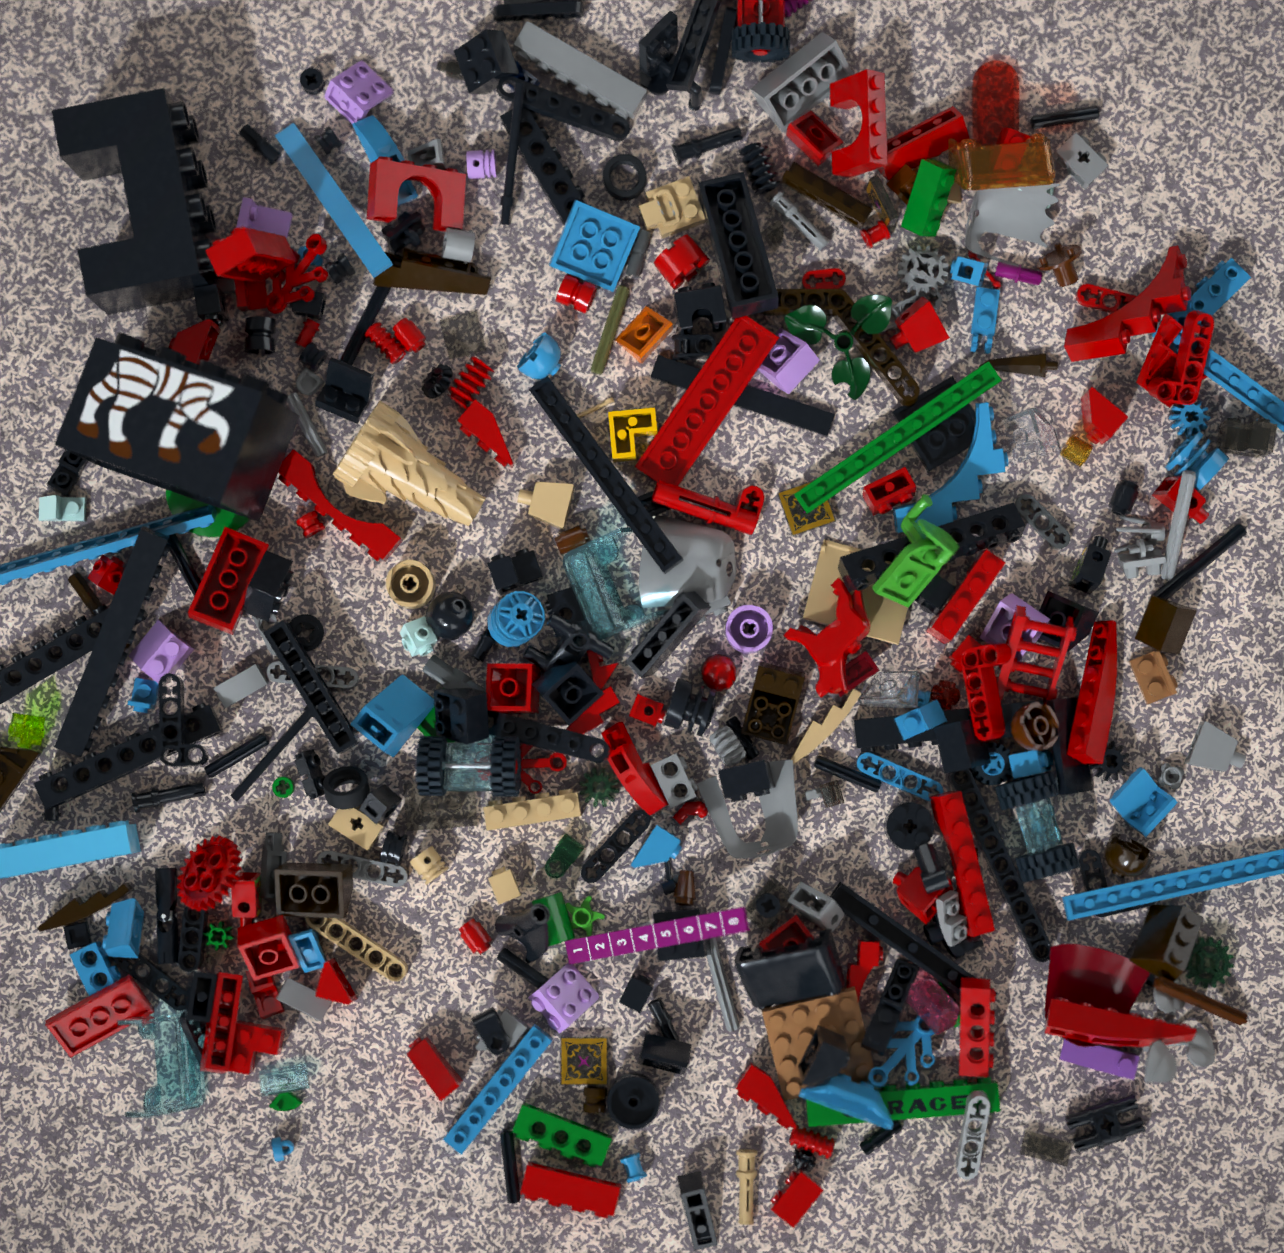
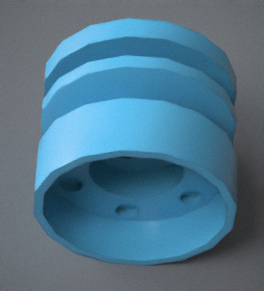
(1193, 457)
(507, 628)

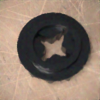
(437, 381)
(308, 622)

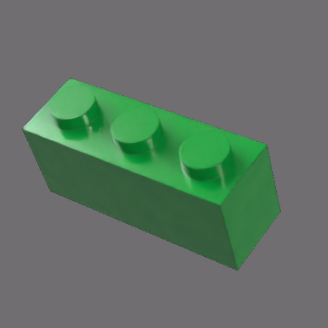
(928, 198)

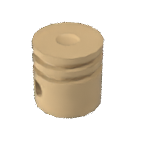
(431, 870)

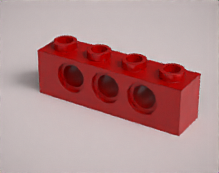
(221, 1029)
(976, 1062)

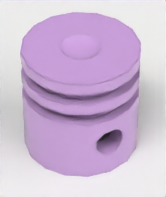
(486, 167)

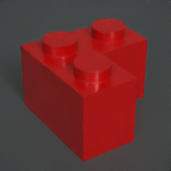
(249, 1040)

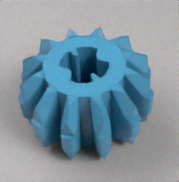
(1193, 426)

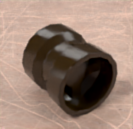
(594, 1099)

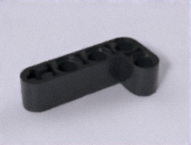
(178, 720)

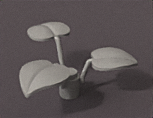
(1161, 1064)

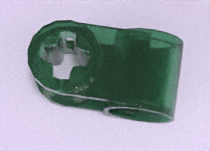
(566, 853)

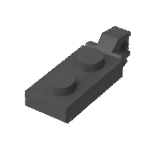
(272, 857)

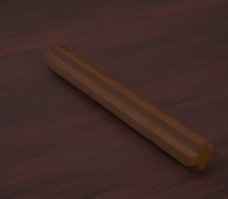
(1200, 1000)

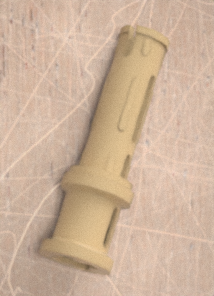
(746, 1174)

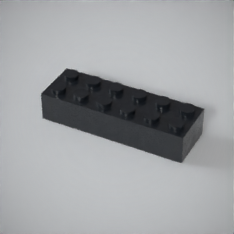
(738, 245)

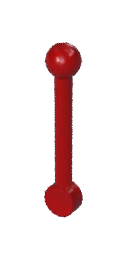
(996, 284)

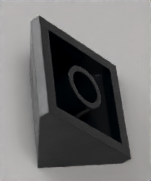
(960, 747)
(665, 1054)

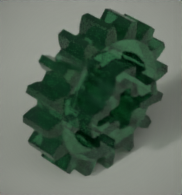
(1216, 955)

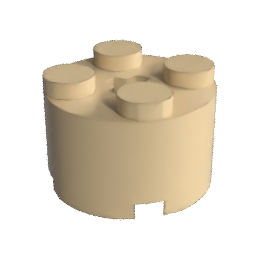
(402, 574)

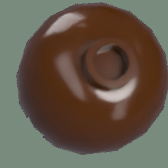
(1035, 726)

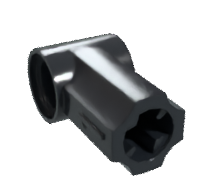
(932, 872)

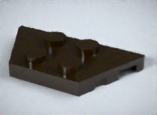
(13, 769)

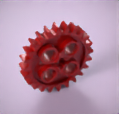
(209, 873)

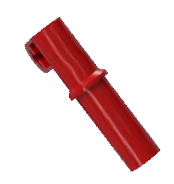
(737, 517)

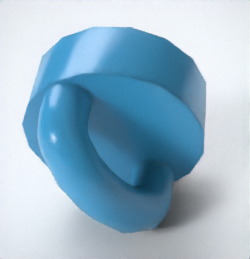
(277, 1146)

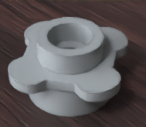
(1177, 776)

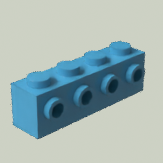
(1215, 291)

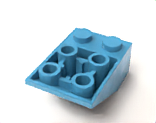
(394, 715)

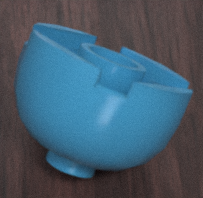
(541, 358)

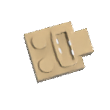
(672, 208)

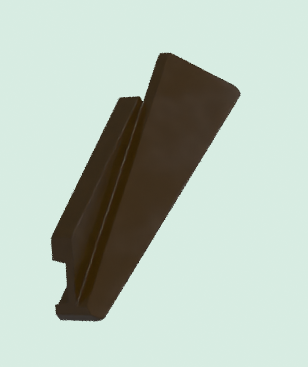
(432, 273)

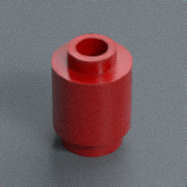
(409, 335)
(475, 936)

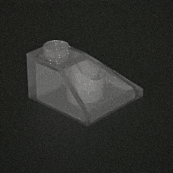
(1027, 436)

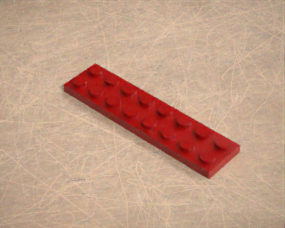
(707, 401)

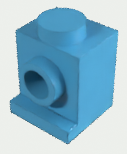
(958, 270)

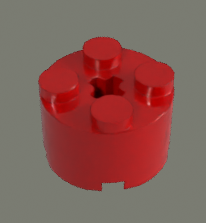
(681, 261)

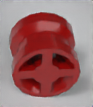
(310, 524)

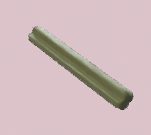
(610, 330)

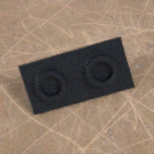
(309, 763)

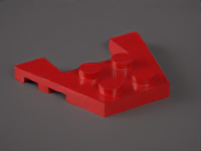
(1160, 358)

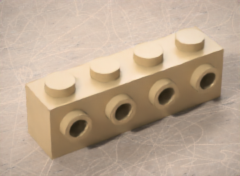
(532, 811)

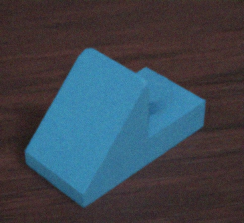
(920, 719)
(308, 950)

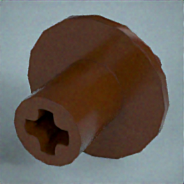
(1061, 263)

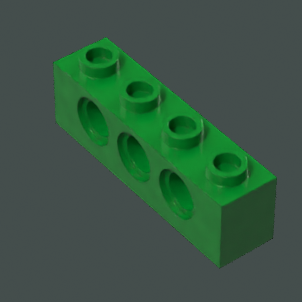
(530, 1114)

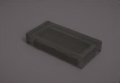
(1046, 1148)

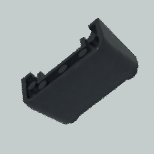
(791, 971)

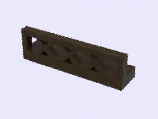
(826, 195)

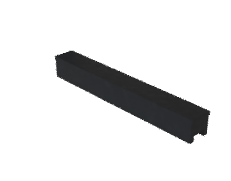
(900, 939)

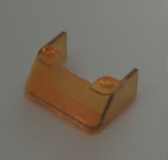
(1002, 164)

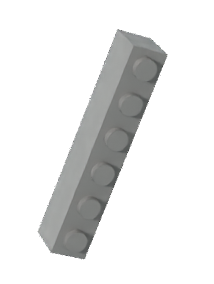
(579, 70)

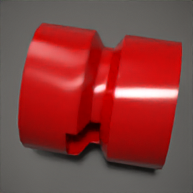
(576, 293)

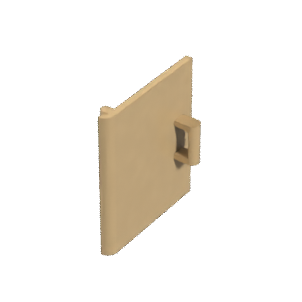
(884, 614)

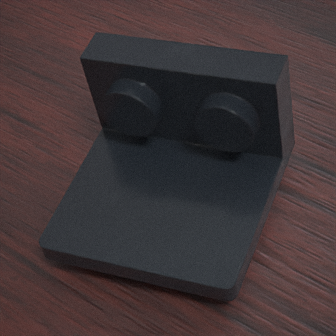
(345, 391)

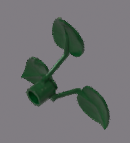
(870, 312)

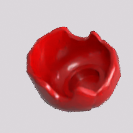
(718, 672)

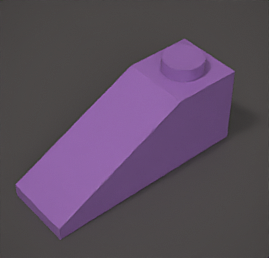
(1101, 1059)

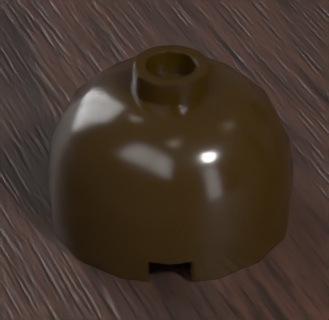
(1128, 859)

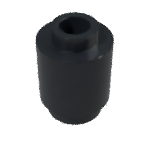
(1123, 498)

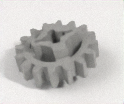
(918, 279)

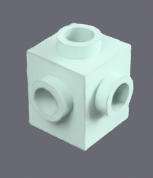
(418, 637)

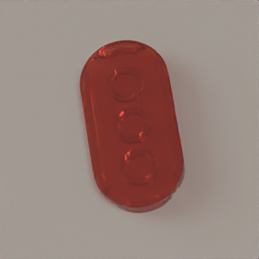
(994, 101)

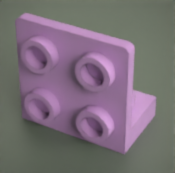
(357, 91)
(264, 218)

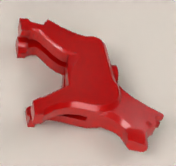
(836, 640)

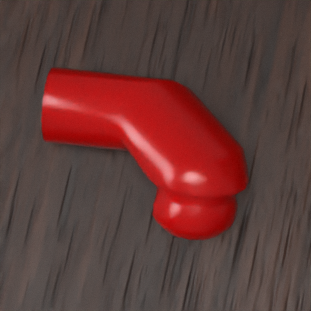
(692, 808)

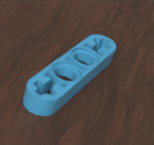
(900, 774)

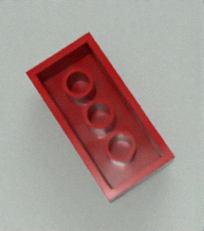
(250, 255)
(226, 581)

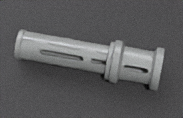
(819, 241)

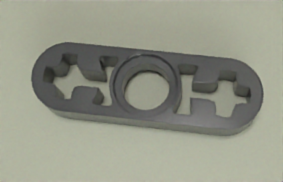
(1032, 522)

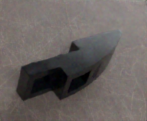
(890, 1007)

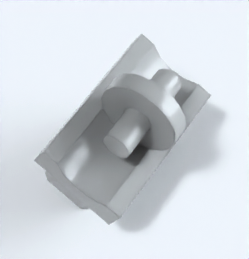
(1141, 556)

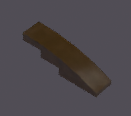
(79, 910)

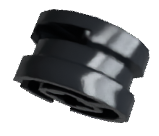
(393, 848)

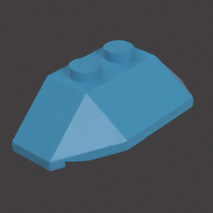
(849, 1098)

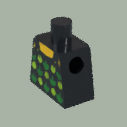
(1089, 568)

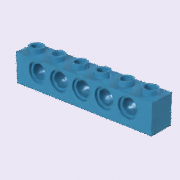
(498, 1089)

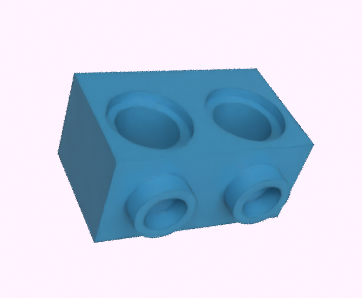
(89, 972)

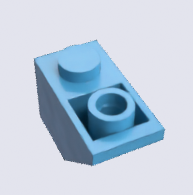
(1030, 762)

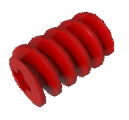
(469, 382)

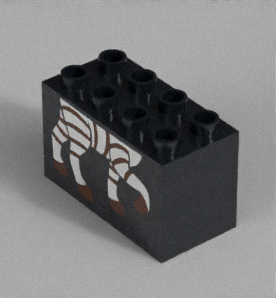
(179, 424)

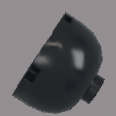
(450, 615)

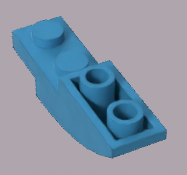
(379, 144)

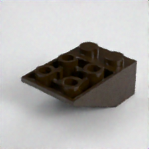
(773, 703)

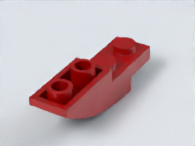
(632, 773)

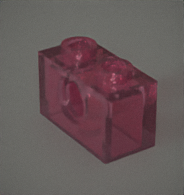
(933, 1004)

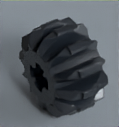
(1111, 770)

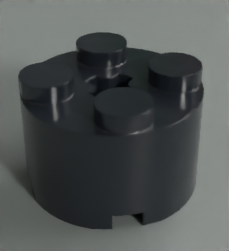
(918, 816)

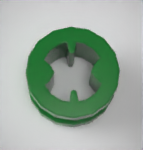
(277, 782)

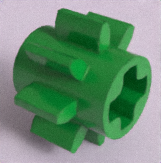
(212, 934)

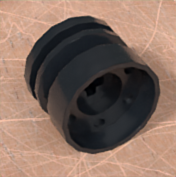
(690, 707)

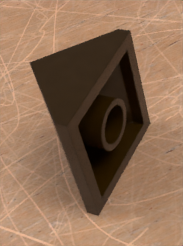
(1165, 625)

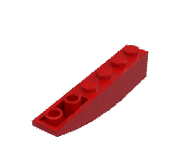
(1096, 696)
(1109, 1027)

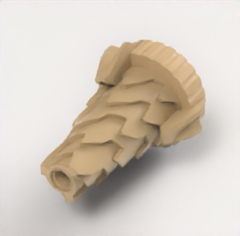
(393, 459)

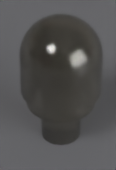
(451, 68)

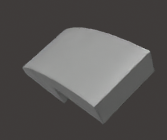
(241, 685)
(951, 922)
(303, 999)

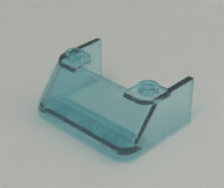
(596, 590)
(178, 1071)

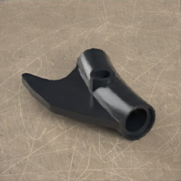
(527, 927)

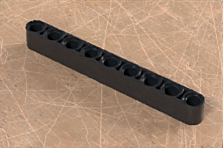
(1008, 872)

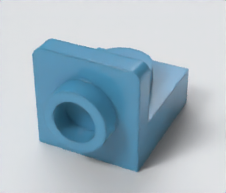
(144, 695)

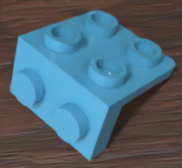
(1142, 802)

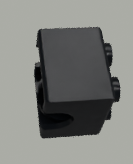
(697, 303)

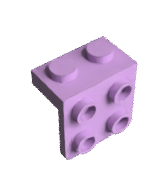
(564, 998)

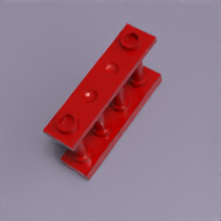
(1016, 643)

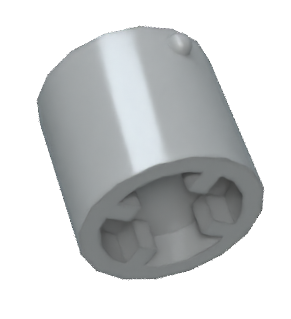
(458, 245)

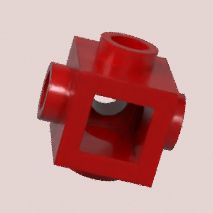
(107, 573)

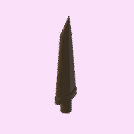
(1029, 364)

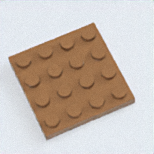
(794, 1024)

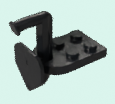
(657, 58)

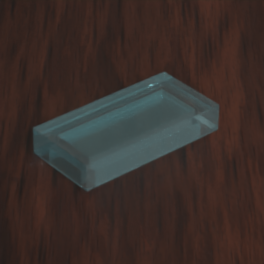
(284, 1079)

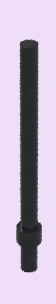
(507, 199)
(272, 754)

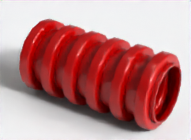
(385, 342)
(812, 1141)

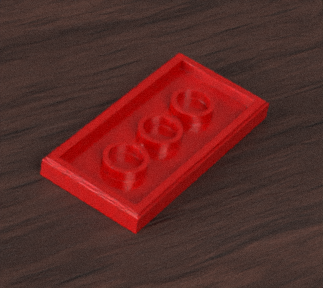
(97, 1015)

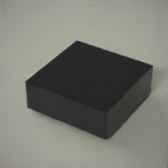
(77, 935)

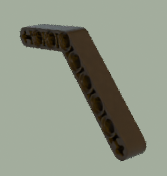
(868, 349)

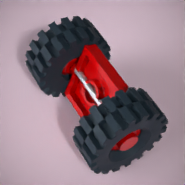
(761, 32)

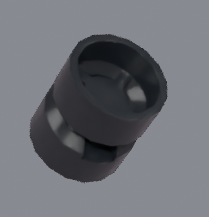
(260, 334)

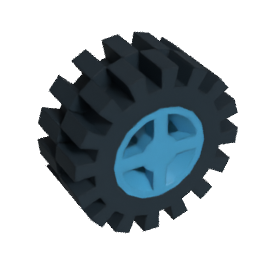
(997, 770)

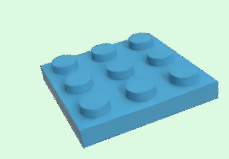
(594, 245)

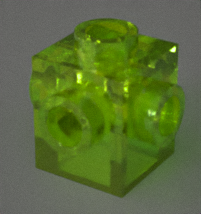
(26, 730)

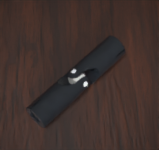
(166, 903)

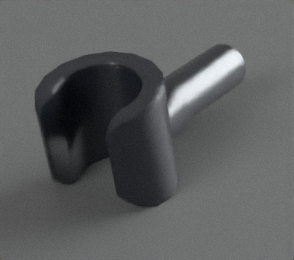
(669, 885)

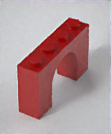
(870, 147)
(445, 186)
(967, 596)

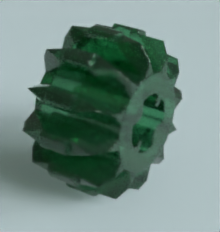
(599, 779)

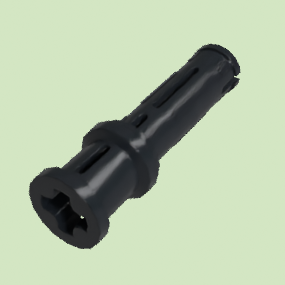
(696, 147)
(157, 797)

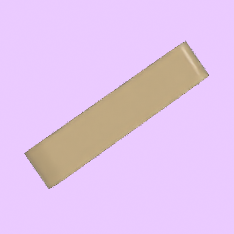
(364, 953)

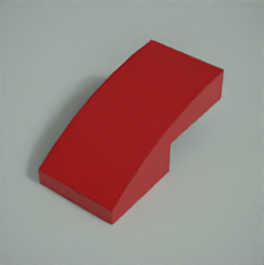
(265, 995)

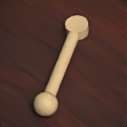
(590, 410)

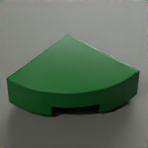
(285, 1102)

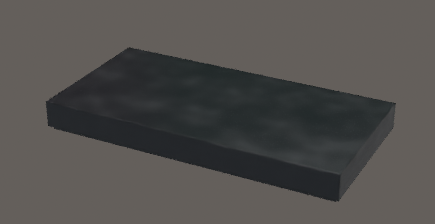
(1070, 773)

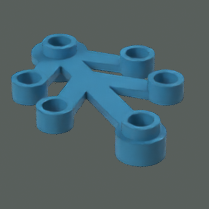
(906, 1048)

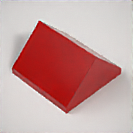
(813, 137)
(334, 984)

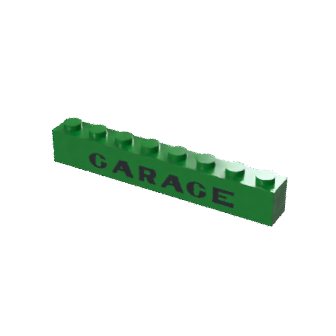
(915, 1101)

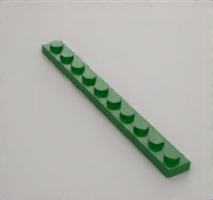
(897, 437)

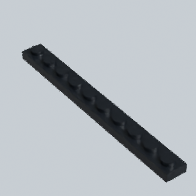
(606, 475)

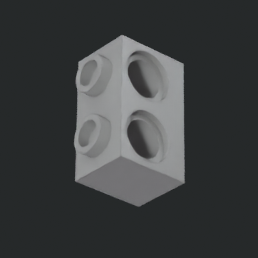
(668, 783)

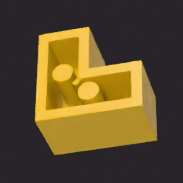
(625, 426)

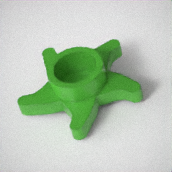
(584, 915)

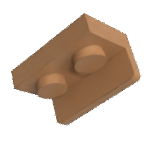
(1153, 676)

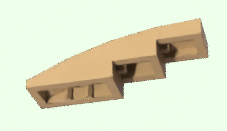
(818, 733)

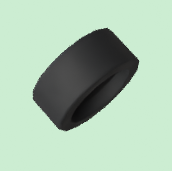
(619, 160)
(342, 776)

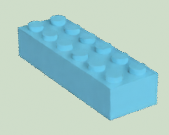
(68, 850)

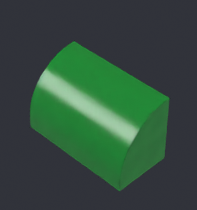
(559, 923)

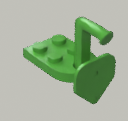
(919, 560)

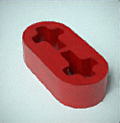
(822, 275)

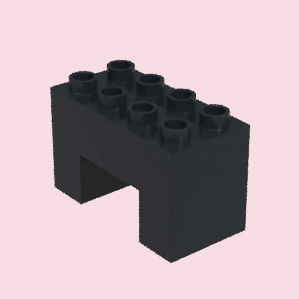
(149, 144)

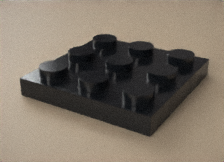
(945, 439)

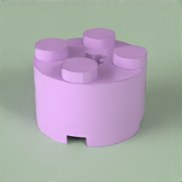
(753, 616)

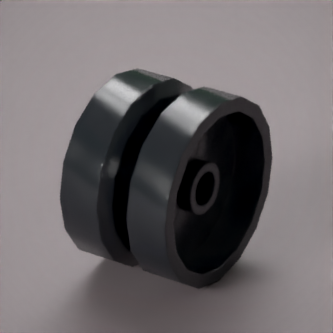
(633, 1115)

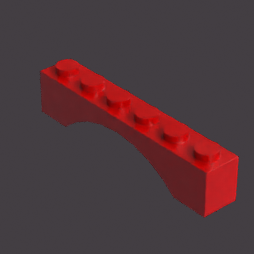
(375, 536)
(954, 825)

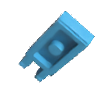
(984, 317)

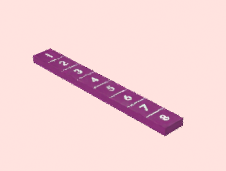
(657, 935)

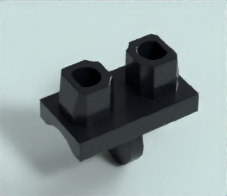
(405, 233)

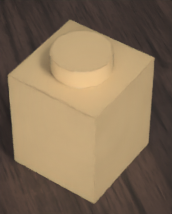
(504, 885)

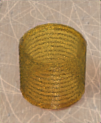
(1076, 450)

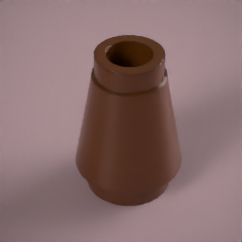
(685, 889)

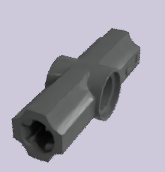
(448, 676)

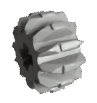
(727, 746)

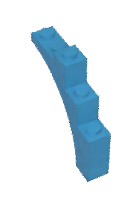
(964, 484)

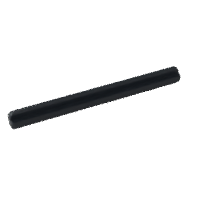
(366, 320)

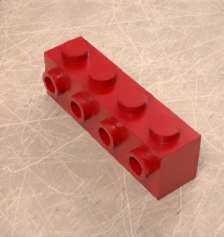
(924, 141)
(571, 1189)

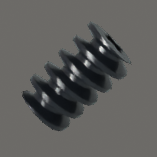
(759, 168)

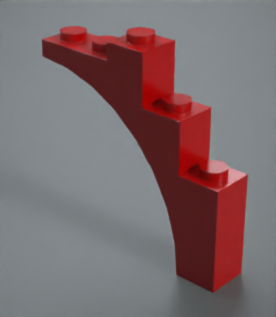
(1140, 316)

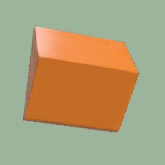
(644, 334)

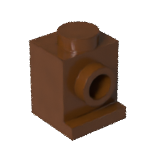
(903, 182)

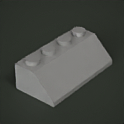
(801, 81)

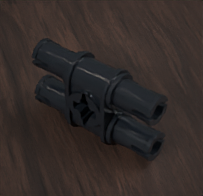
(1094, 1116)

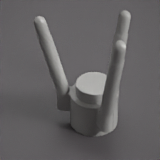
(1151, 531)

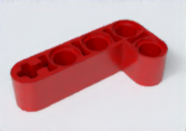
(1184, 358)
(987, 722)

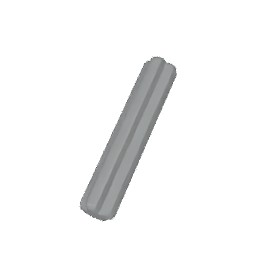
(306, 425)

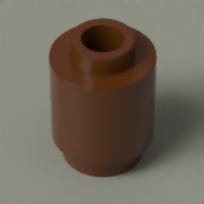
(571, 539)

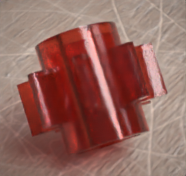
(946, 694)

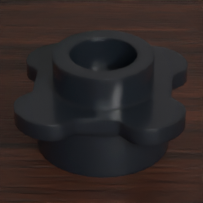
(804, 1160)

